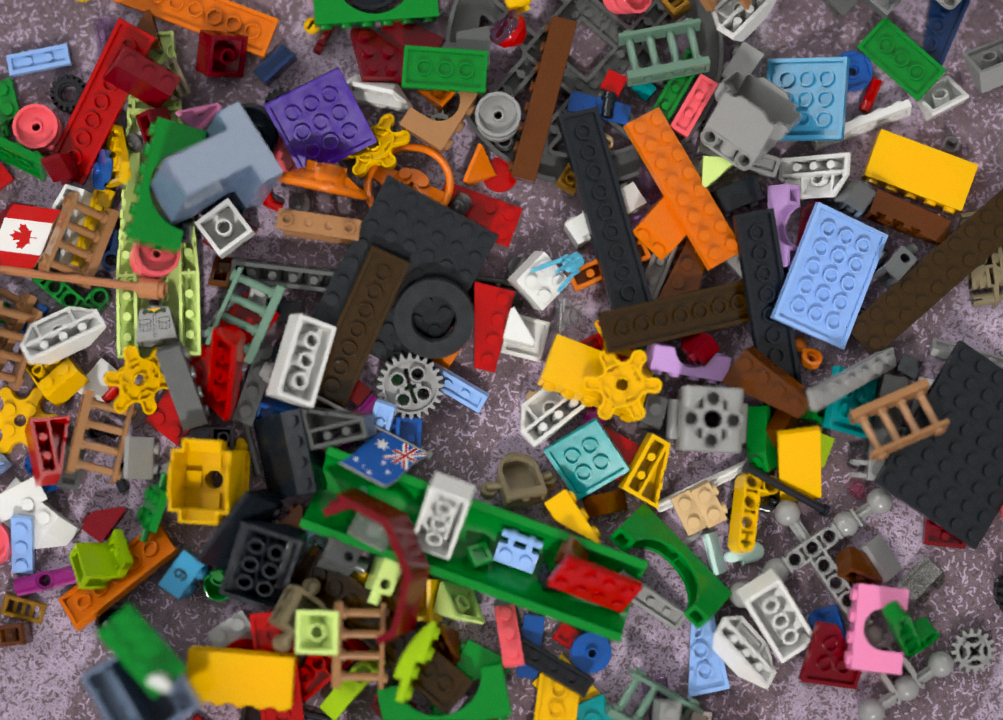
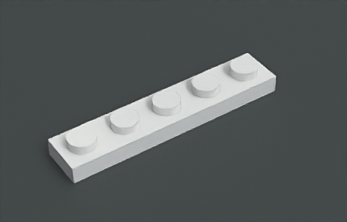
(865, 123)

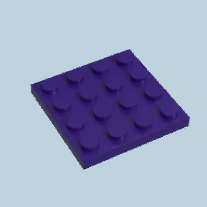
(321, 120)

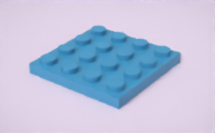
(819, 92)

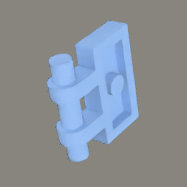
(516, 555)

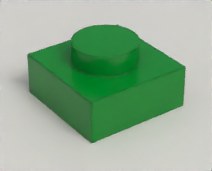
(479, 554)

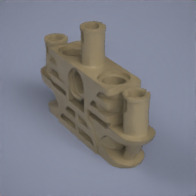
(986, 276)

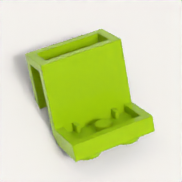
(101, 562)

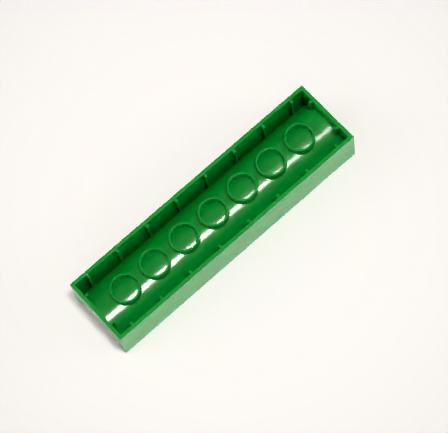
(480, 524)

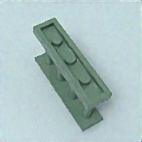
(658, 71)
(266, 312)
(618, 712)

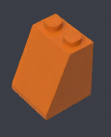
(659, 229)

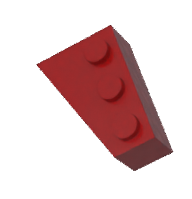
(46, 447)

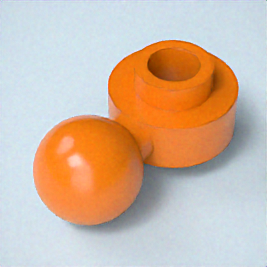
(810, 357)

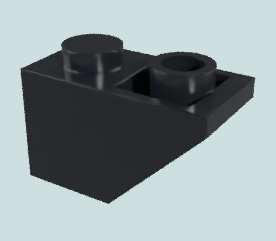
(215, 433)

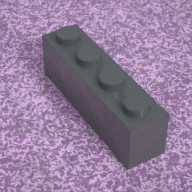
(886, 385)
(183, 386)

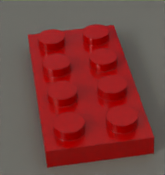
(491, 213)
(594, 583)

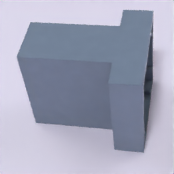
(226, 165)
(124, 698)

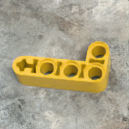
(743, 537)

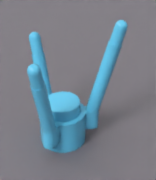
(570, 263)

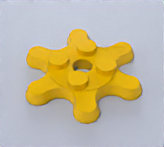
(381, 154)
(125, 377)
(637, 385)
(14, 406)

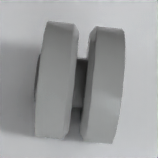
(489, 108)

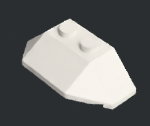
(739, 23)
(379, 94)
(817, 174)
(61, 334)
(546, 414)
(50, 526)
(744, 651)

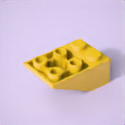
(58, 380)
(565, 511)

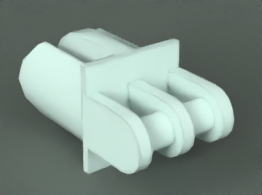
(747, 557)

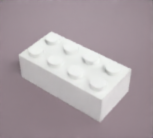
(301, 360)
(443, 515)
(776, 615)

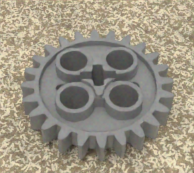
(428, 380)

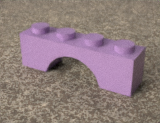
(784, 200)
(663, 358)

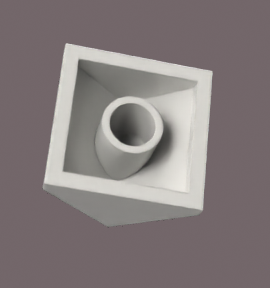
(941, 97)
(517, 332)

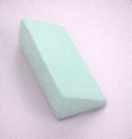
(714, 553)

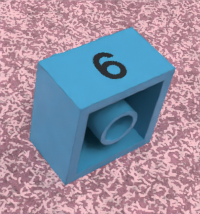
(184, 574)

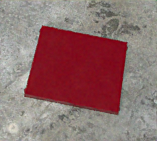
(410, 35)

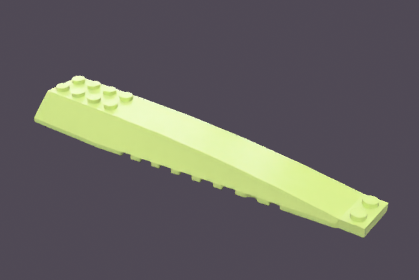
(184, 280)

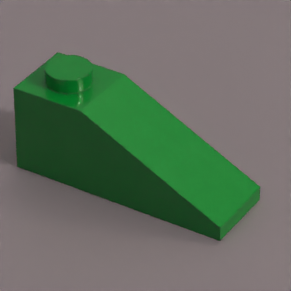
(759, 445)

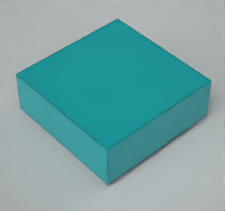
(644, 91)

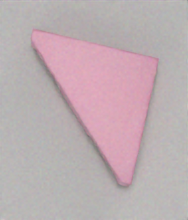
(199, 116)

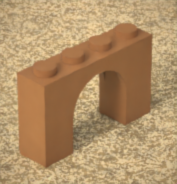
(440, 133)

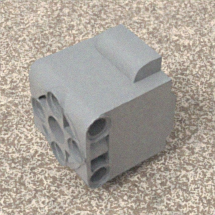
(748, 119)
(686, 423)

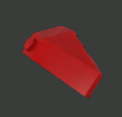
(317, 667)

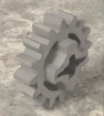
(966, 656)

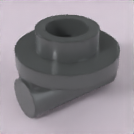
(514, 263)

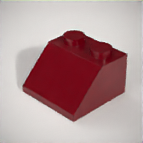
(221, 54)

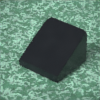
(187, 227)
(908, 366)

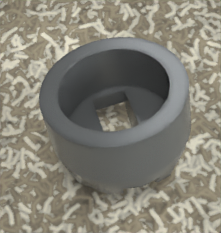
(954, 140)

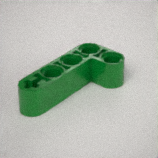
(67, 291)
(909, 636)

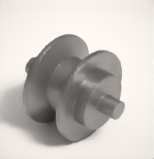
(135, 141)
(299, 202)
(461, 203)

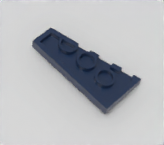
(941, 28)

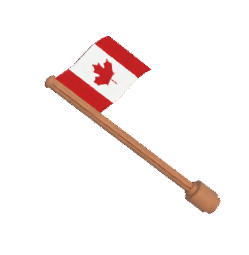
(24, 239)

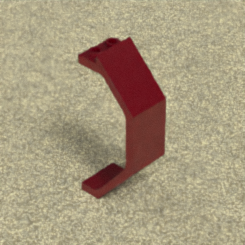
(405, 547)

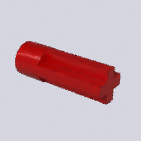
(870, 95)

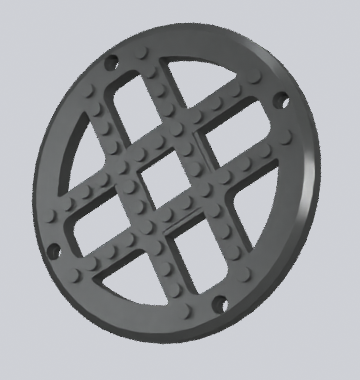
(606, 25)

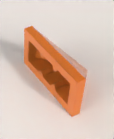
(438, 99)
(479, 167)

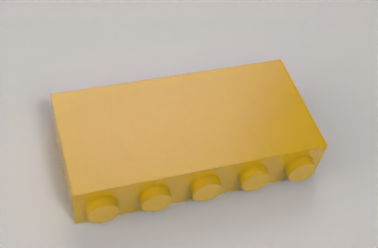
(919, 172)
(569, 365)
(243, 676)

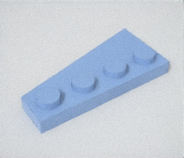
(706, 667)

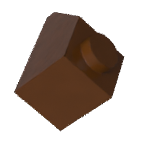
(856, 567)

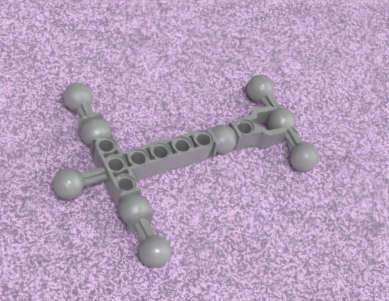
(843, 526)

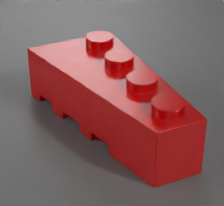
(491, 315)

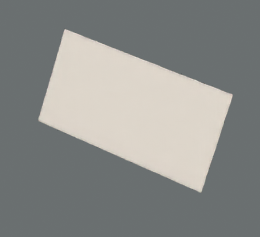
(11, 499)

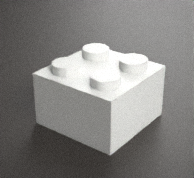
(224, 228)
(540, 286)

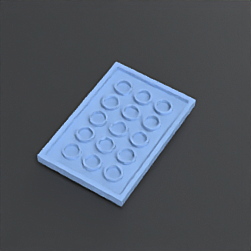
(829, 276)

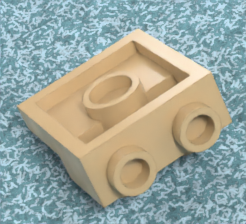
(699, 507)

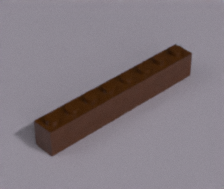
(543, 100)

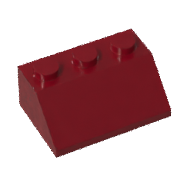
(141, 76)

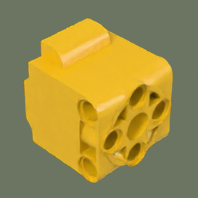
(191, 485)

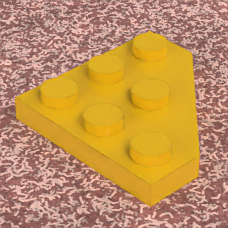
(117, 145)

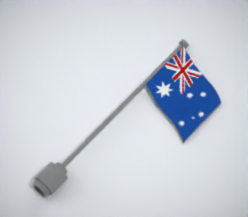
(381, 457)

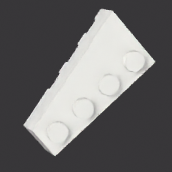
(76, 217)
(577, 228)

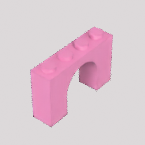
(860, 653)

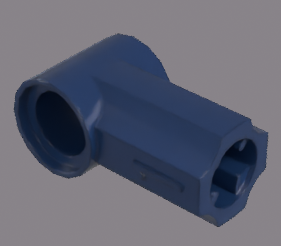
(111, 251)

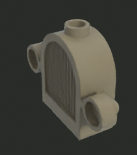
(519, 482)
(284, 614)

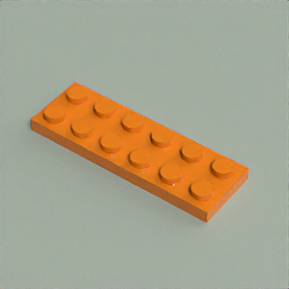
(87, 604)

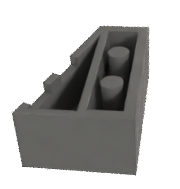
(852, 198)
(336, 426)

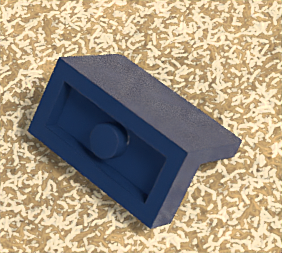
(275, 65)

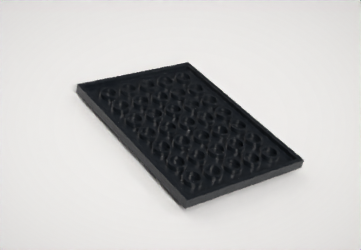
(428, 236)
(959, 473)

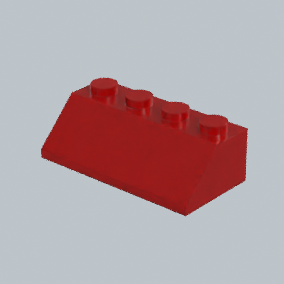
(225, 370)

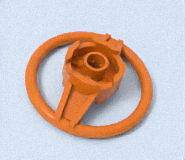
(413, 177)
(324, 178)

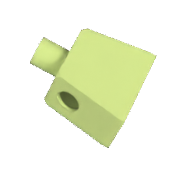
(382, 571)

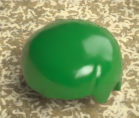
(212, 586)

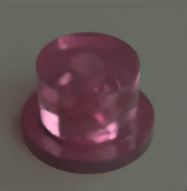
(856, 490)

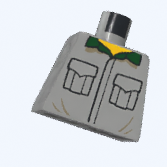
(156, 326)

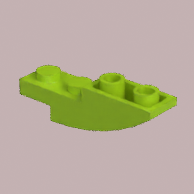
(417, 651)
(341, 698)

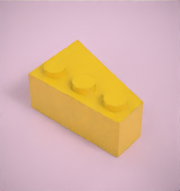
(647, 470)

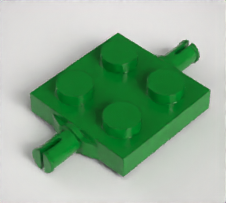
(8, 105)
(153, 507)

